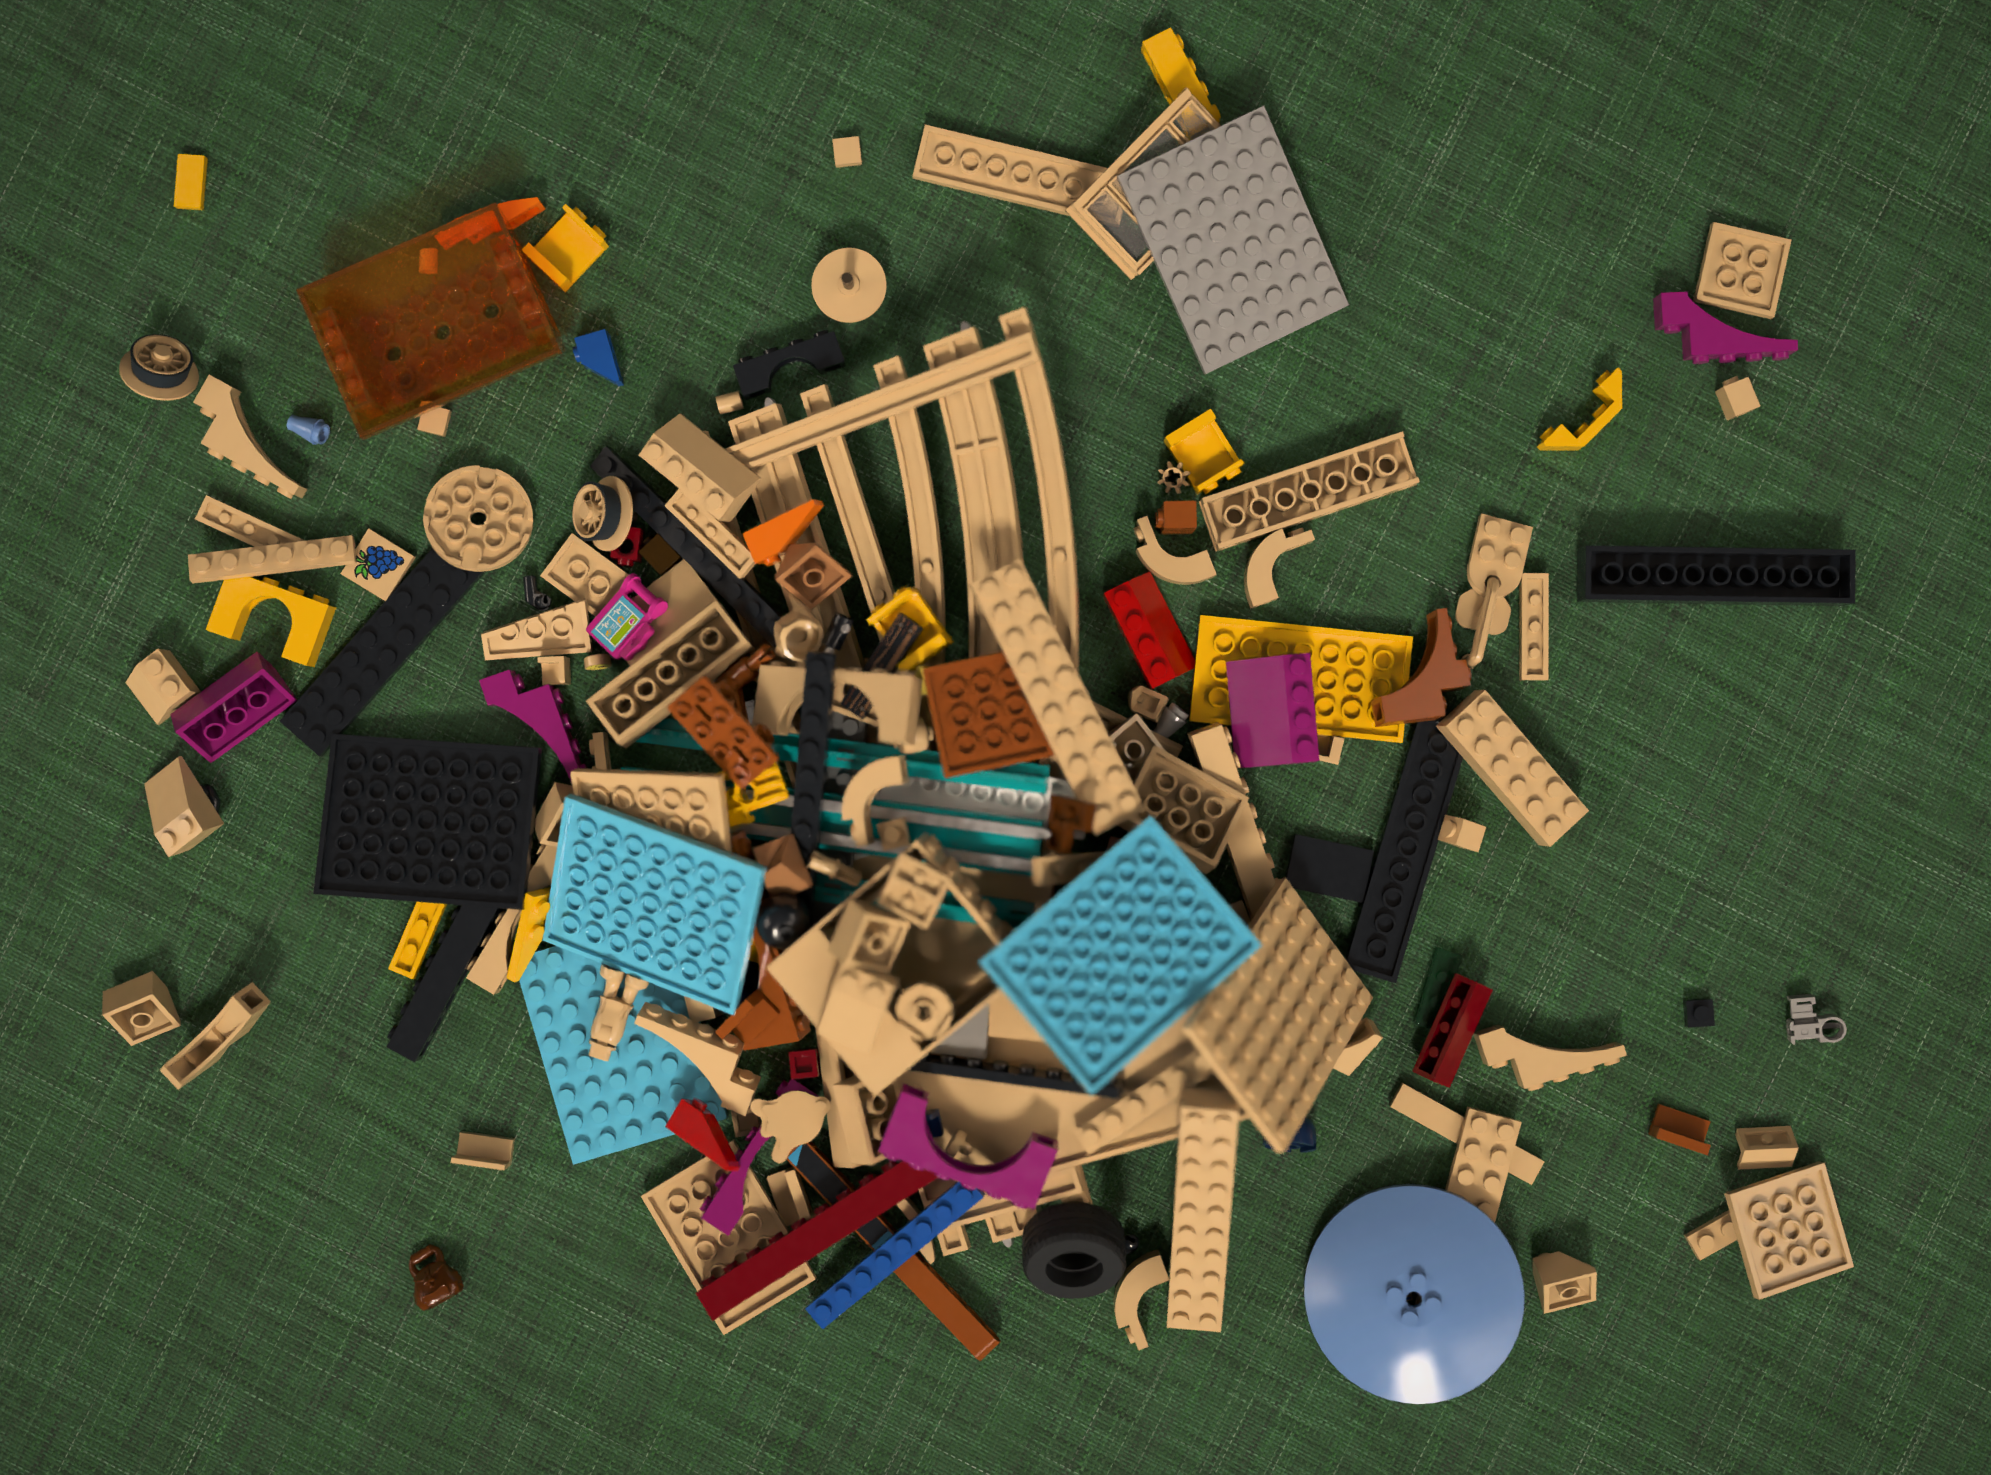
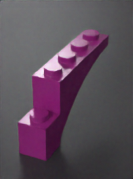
(1708, 337)
(538, 709)

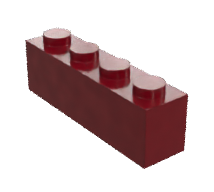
(1452, 1030)

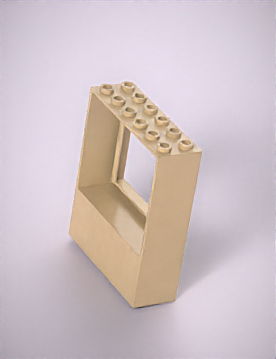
(810, 971)

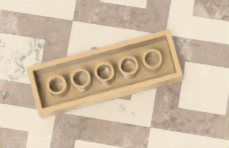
(642, 693)
(1512, 768)

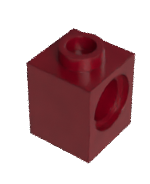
(637, 536)
(804, 1063)

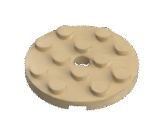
(471, 545)

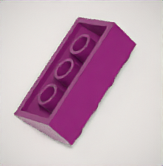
(232, 707)

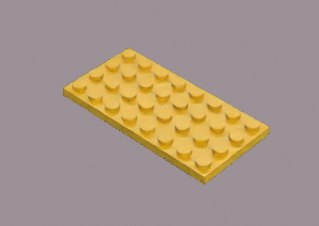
(1345, 665)

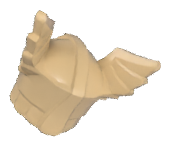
(797, 632)

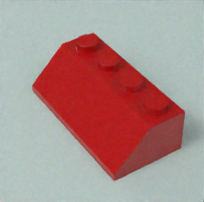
(1149, 630)

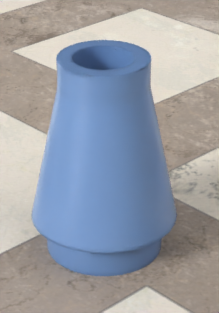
(310, 429)

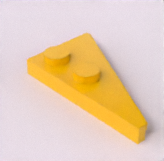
(529, 931)

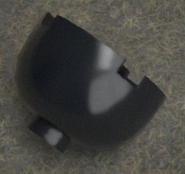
(782, 920)

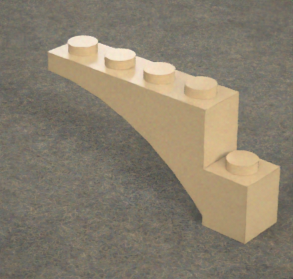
(233, 438)
(710, 1053)
(1538, 1063)

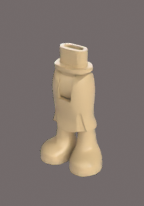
(613, 1011)

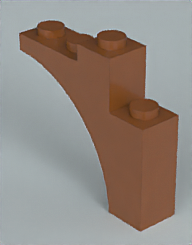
(1438, 672)

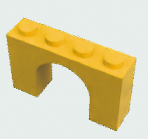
(309, 616)

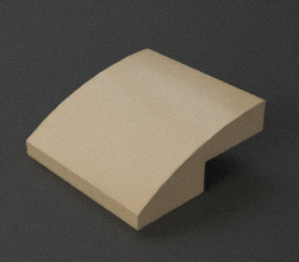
(914, 891)

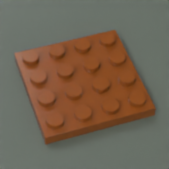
(981, 716)

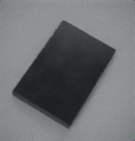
(1329, 868)

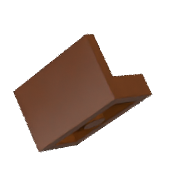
(749, 1018)
(1680, 1129)

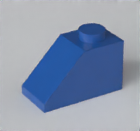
(598, 355)

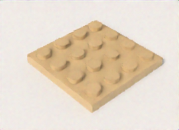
(1789, 1230)

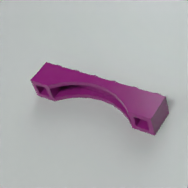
(726, 1205)

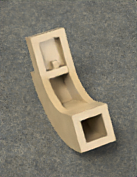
(1168, 567)
(1258, 572)
(863, 789)
(1136, 1280)

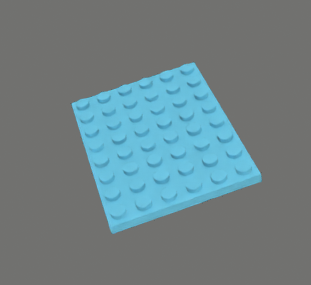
(653, 903)
(1120, 955)
(616, 1100)

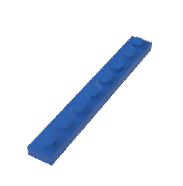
(892, 1253)

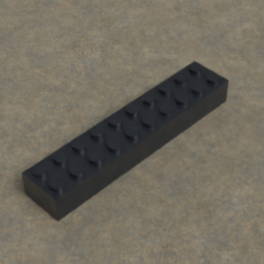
(1716, 575)

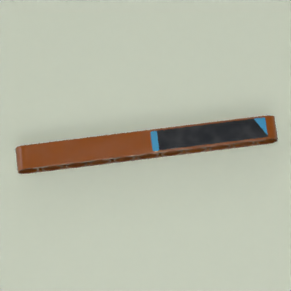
(915, 1272)

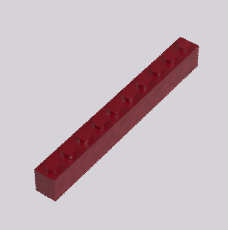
(811, 1236)

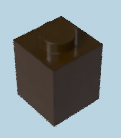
(659, 554)

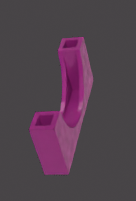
(1014, 1179)

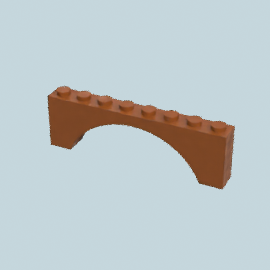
(791, 1022)

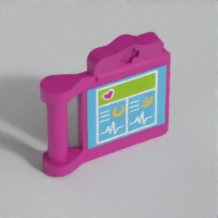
(622, 625)

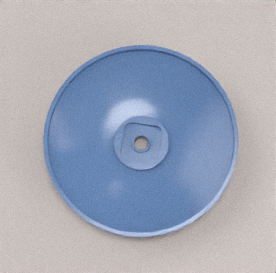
(1424, 1244)

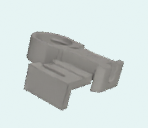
(1804, 1025)

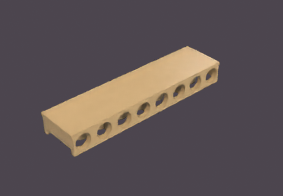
(1308, 491)

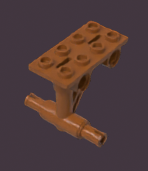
(720, 722)

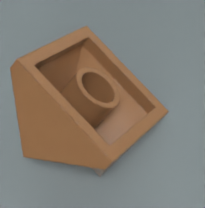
(810, 573)
(785, 866)

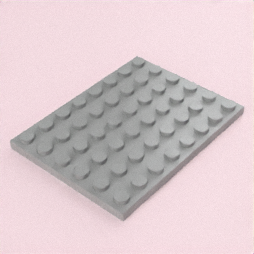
(1233, 240)

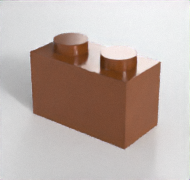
(1176, 517)

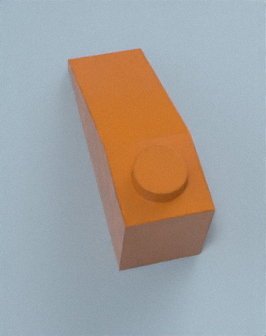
(775, 536)

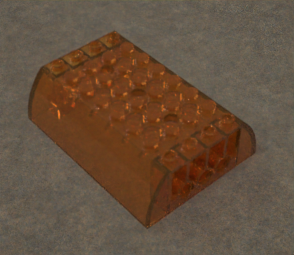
(404, 300)

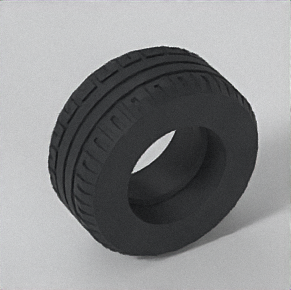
(1073, 1250)

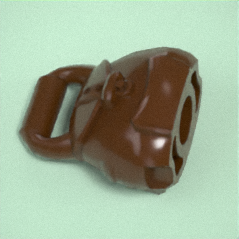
(434, 1281)

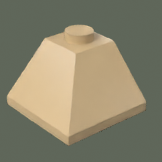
(1563, 1281)

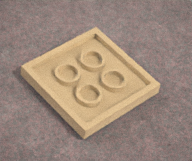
(1742, 270)

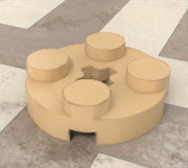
(928, 1026)

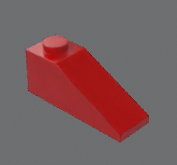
(702, 1131)

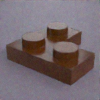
(1064, 817)

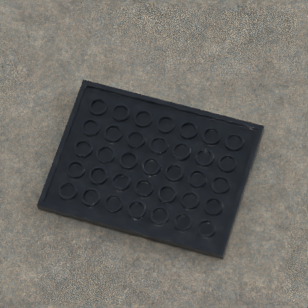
(428, 821)

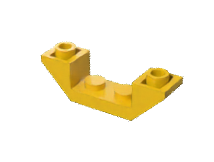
(1610, 392)

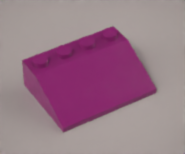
(1272, 710)

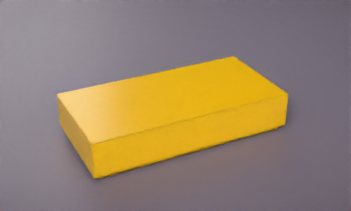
(190, 182)

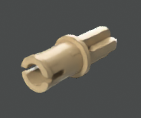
(834, 868)

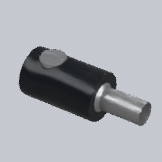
(837, 632)

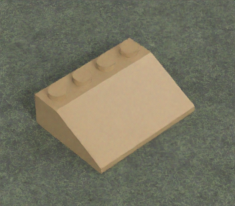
(1188, 806)

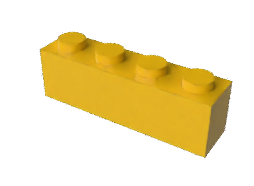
(1174, 69)

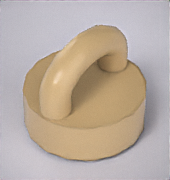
(958, 1144)

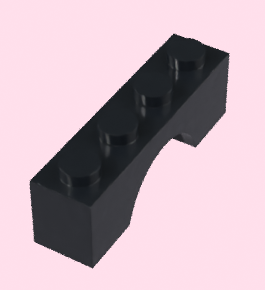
(757, 373)

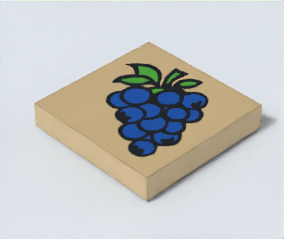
(378, 565)

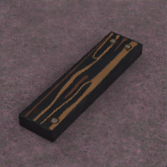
(886, 656)

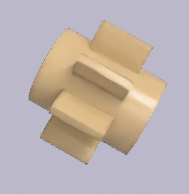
(1180, 481)

